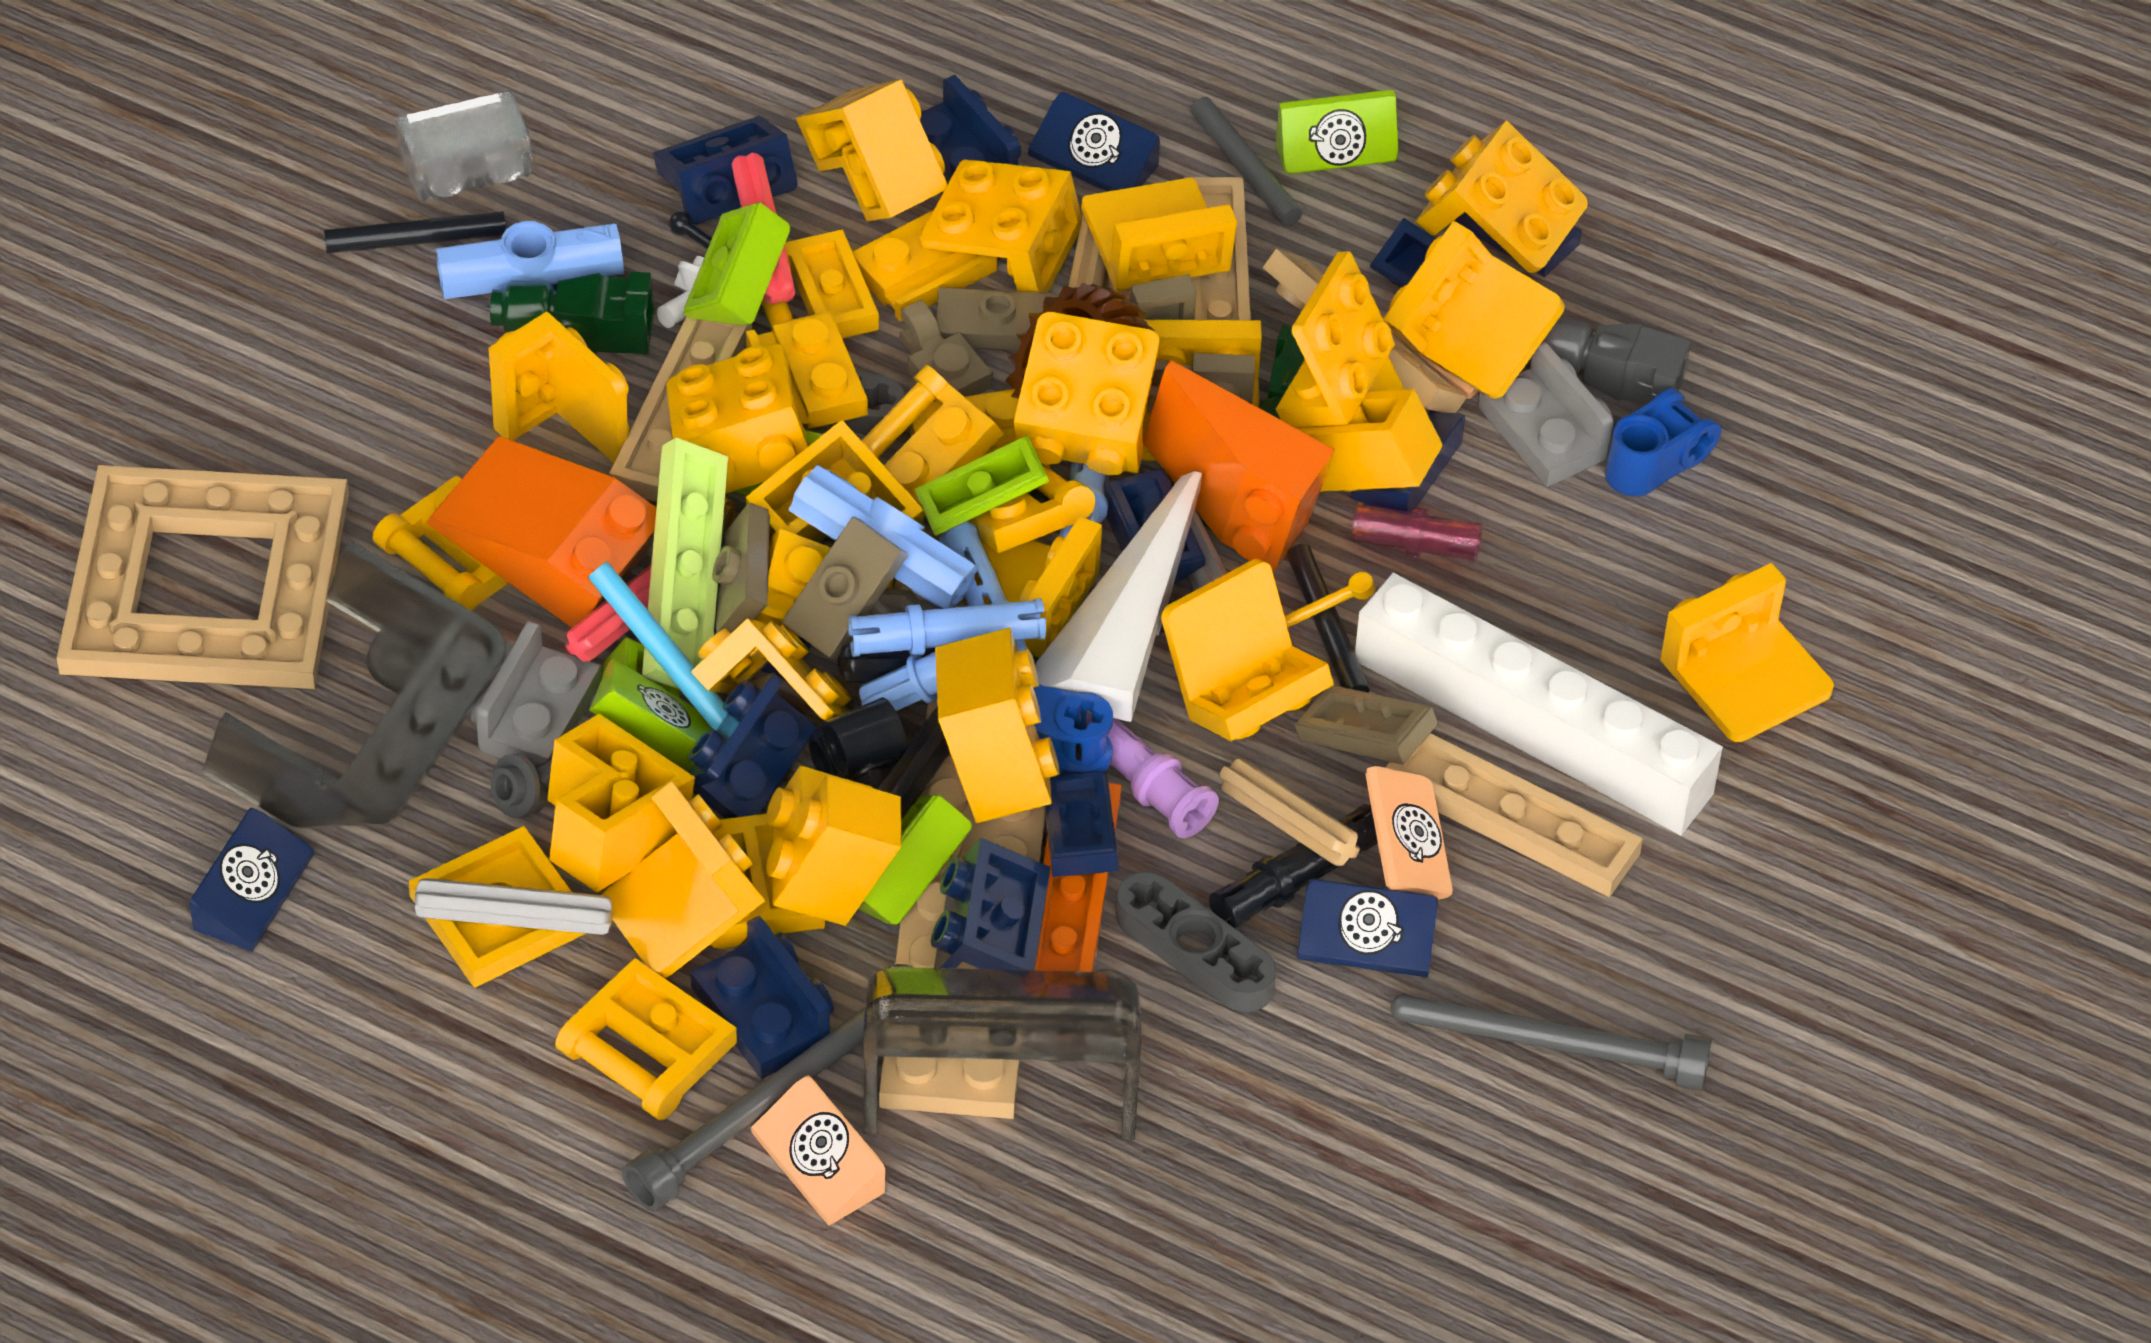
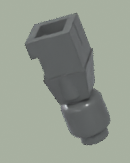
(1622, 358)

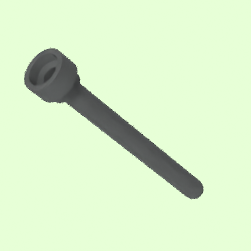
(1680, 1059)
(656, 1176)

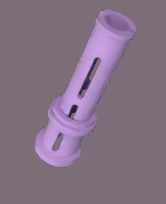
(1160, 782)

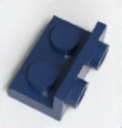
(967, 130)
(704, 168)
(750, 749)
(991, 909)
(765, 998)

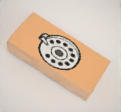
(1408, 832)
(820, 1151)

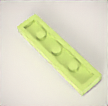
(686, 549)

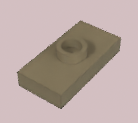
(987, 316)
(743, 568)
(844, 585)
(1366, 724)

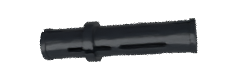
(1279, 877)

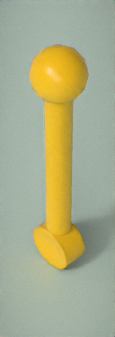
(1360, 587)

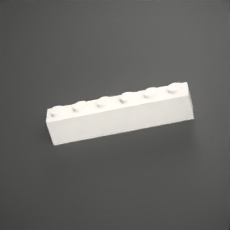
(1537, 703)

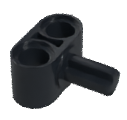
(859, 743)

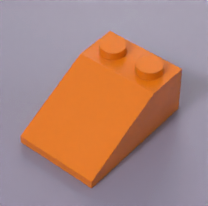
(1254, 467)
(546, 525)

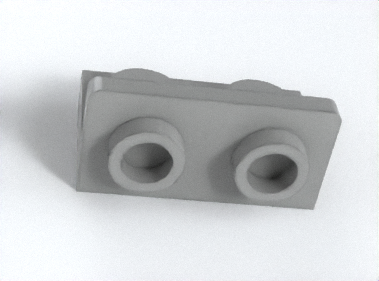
(1551, 419)
(533, 698)

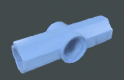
(528, 254)
(929, 568)

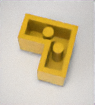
(879, 145)
(1384, 443)
(845, 456)
(989, 724)
(604, 801)
(829, 843)

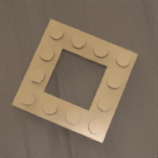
(278, 650)

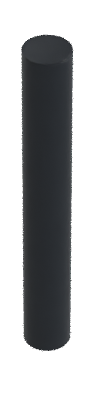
(415, 232)
(1328, 621)

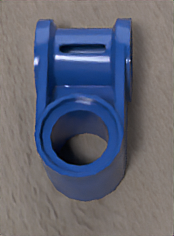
(1658, 444)
(1065, 723)

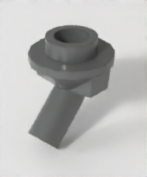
(519, 785)

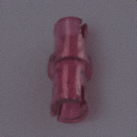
(1417, 532)

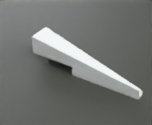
(1114, 629)

